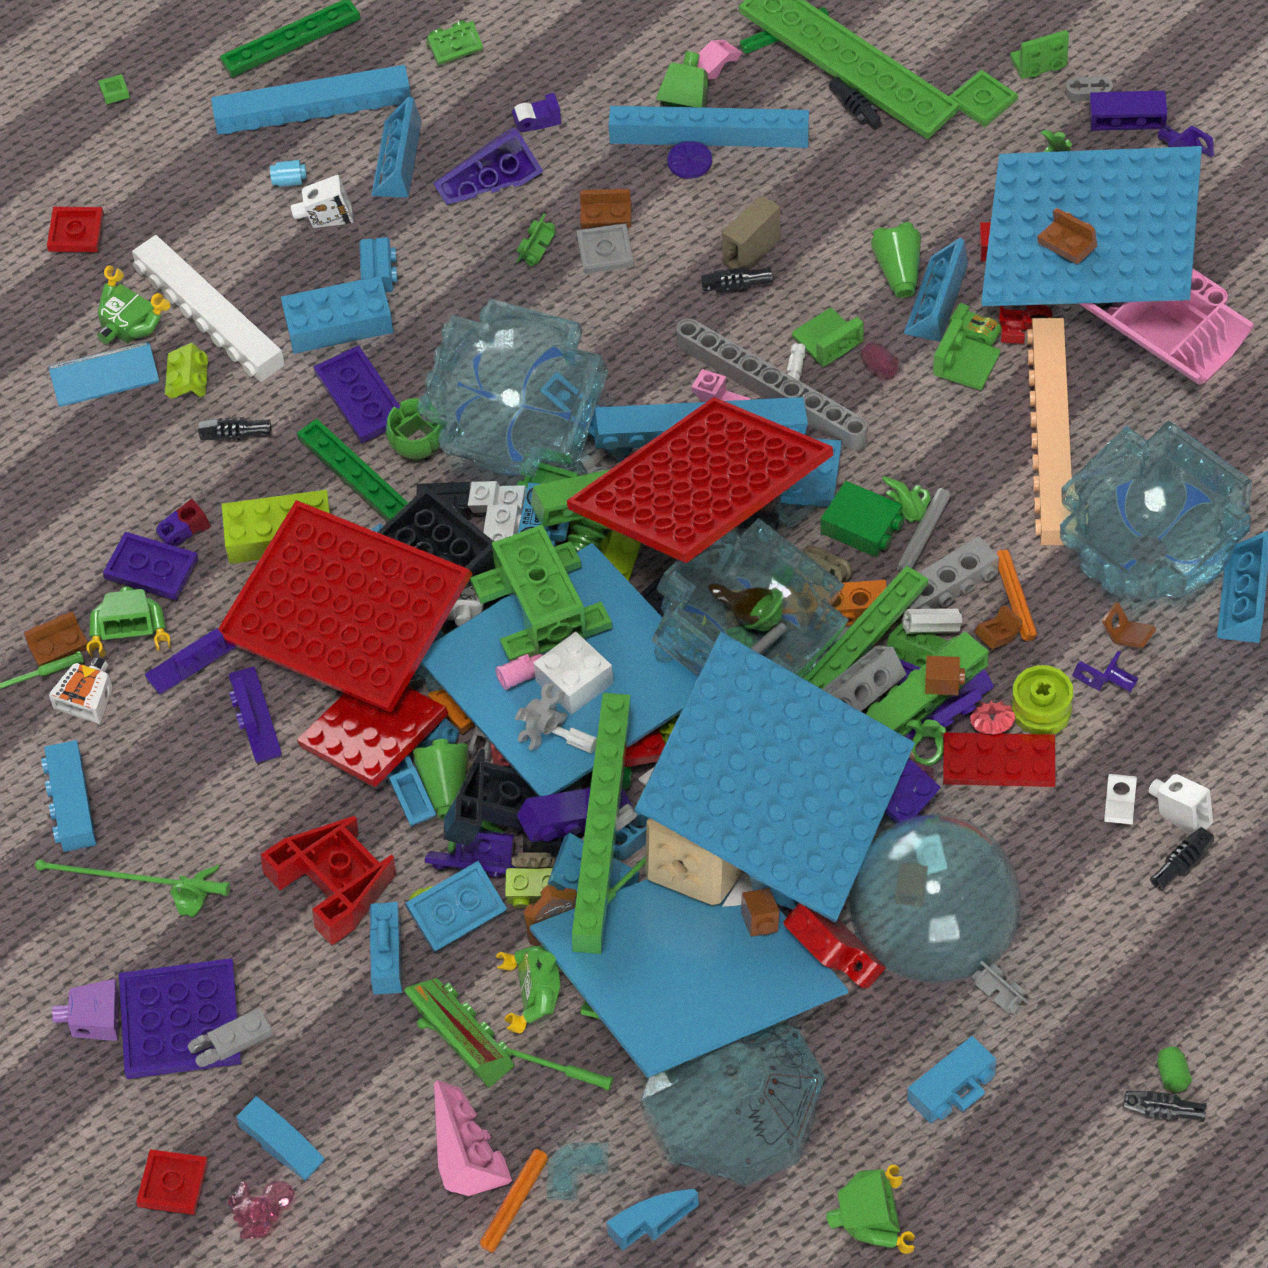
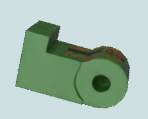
(977, 327)

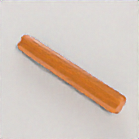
(1016, 595)
(513, 1200)

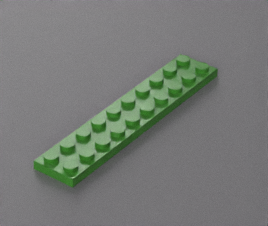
(855, 62)

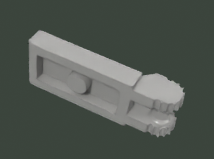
(231, 1038)

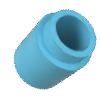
(288, 173)

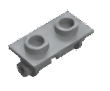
(991, 980)

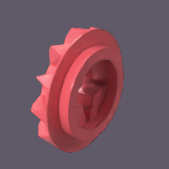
(1002, 721)

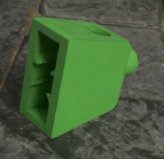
(685, 84)

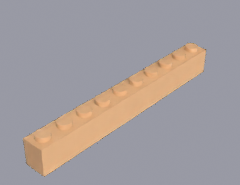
(1051, 425)

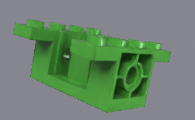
(539, 579)

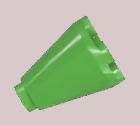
(898, 257)
(442, 772)

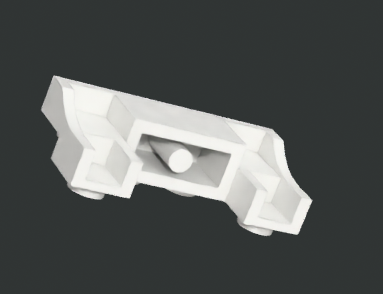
(502, 506)

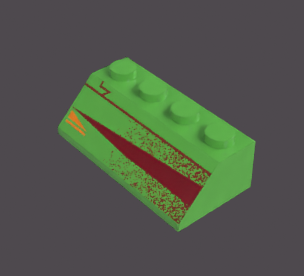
(461, 1031)

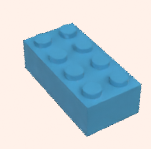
(337, 314)

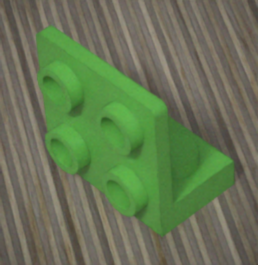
(1041, 55)
(829, 336)
(963, 358)

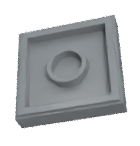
(605, 248)

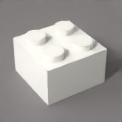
(576, 670)

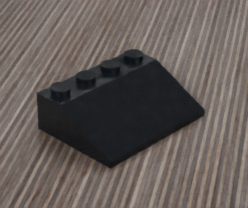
(441, 531)

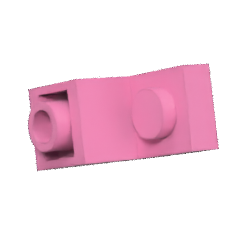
(715, 55)
(713, 385)

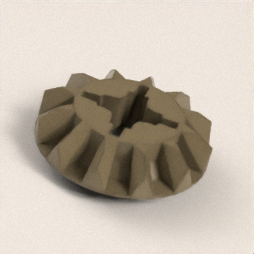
(533, 860)

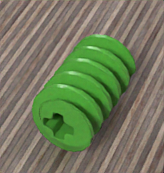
(586, 534)

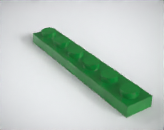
(289, 37)
(351, 469)

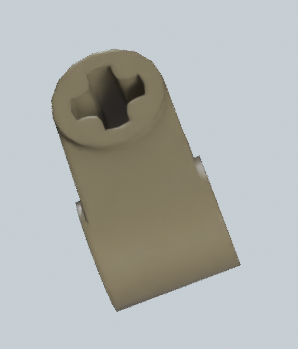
(829, 562)

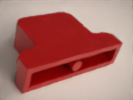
(834, 945)

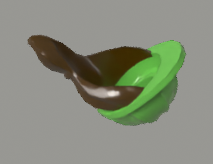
(754, 607)

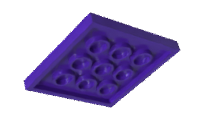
(169, 1009)

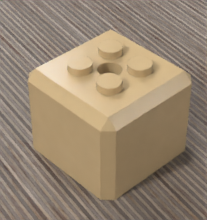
(687, 866)

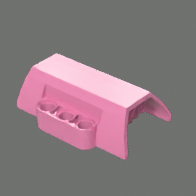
(1185, 334)

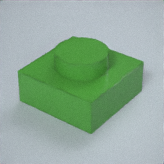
(114, 89)

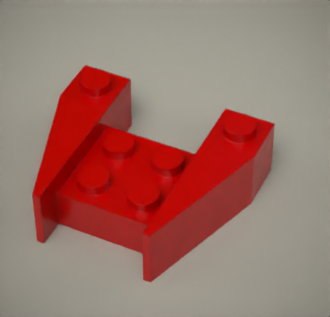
(338, 867)

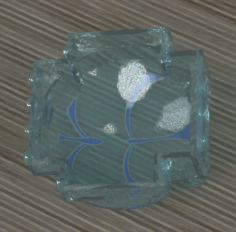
(513, 390)
(1155, 514)
(743, 562)

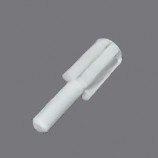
(577, 738)

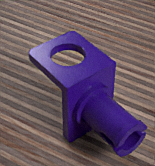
(1188, 138)
(1112, 673)

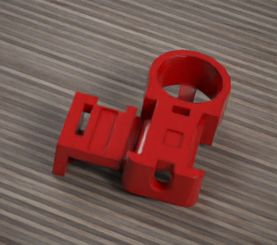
(1016, 321)

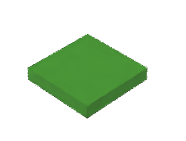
(984, 98)

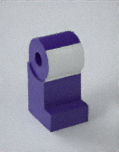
(537, 114)

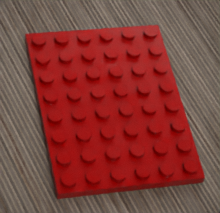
(700, 479)
(344, 605)

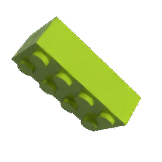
(254, 522)

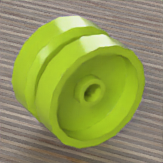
(1042, 700)

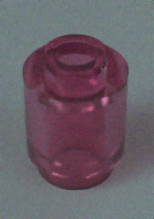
(879, 360)

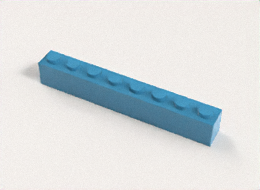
(310, 99)
(709, 126)
(640, 424)

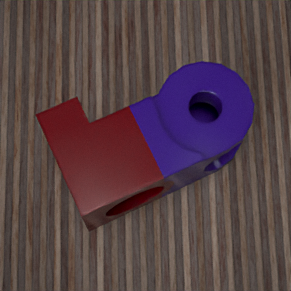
(182, 524)

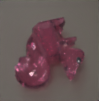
(259, 1213)

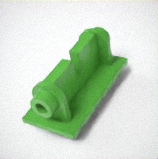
(540, 233)

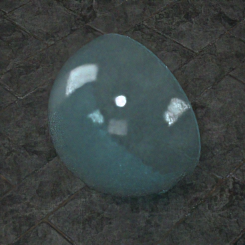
(935, 899)

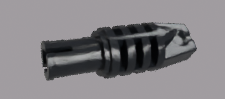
(856, 103)
(735, 279)
(227, 429)
(1183, 858)
(1162, 1106)

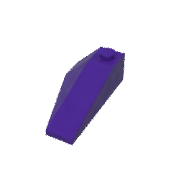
(494, 166)

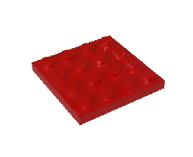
(370, 739)

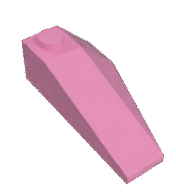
(462, 1146)

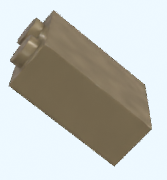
(751, 234)

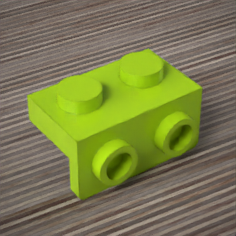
(186, 371)
(620, 551)
(525, 885)

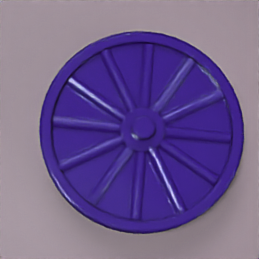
(689, 159)

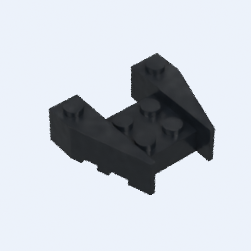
(495, 796)

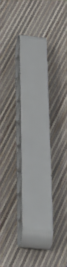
(770, 382)

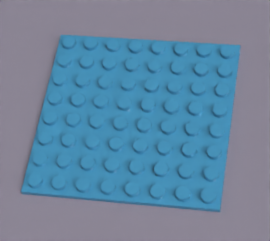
(1133, 198)
(469, 654)
(776, 777)
(686, 974)

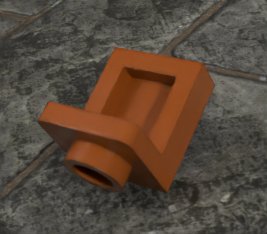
(999, 630)

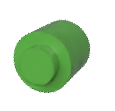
(1174, 1069)

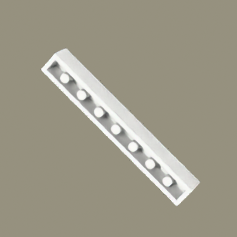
(208, 309)

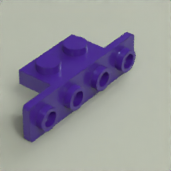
(188, 661)
(963, 702)
(254, 714)
(488, 847)

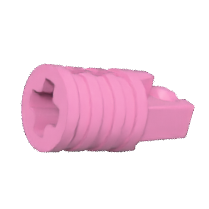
(516, 671)

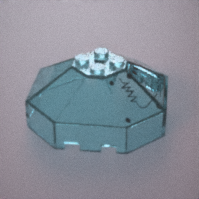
(740, 1124)

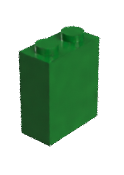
(862, 519)

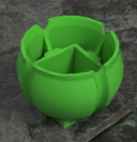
(403, 424)

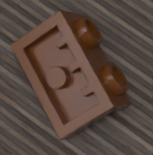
(605, 208)
(1068, 237)
(55, 639)

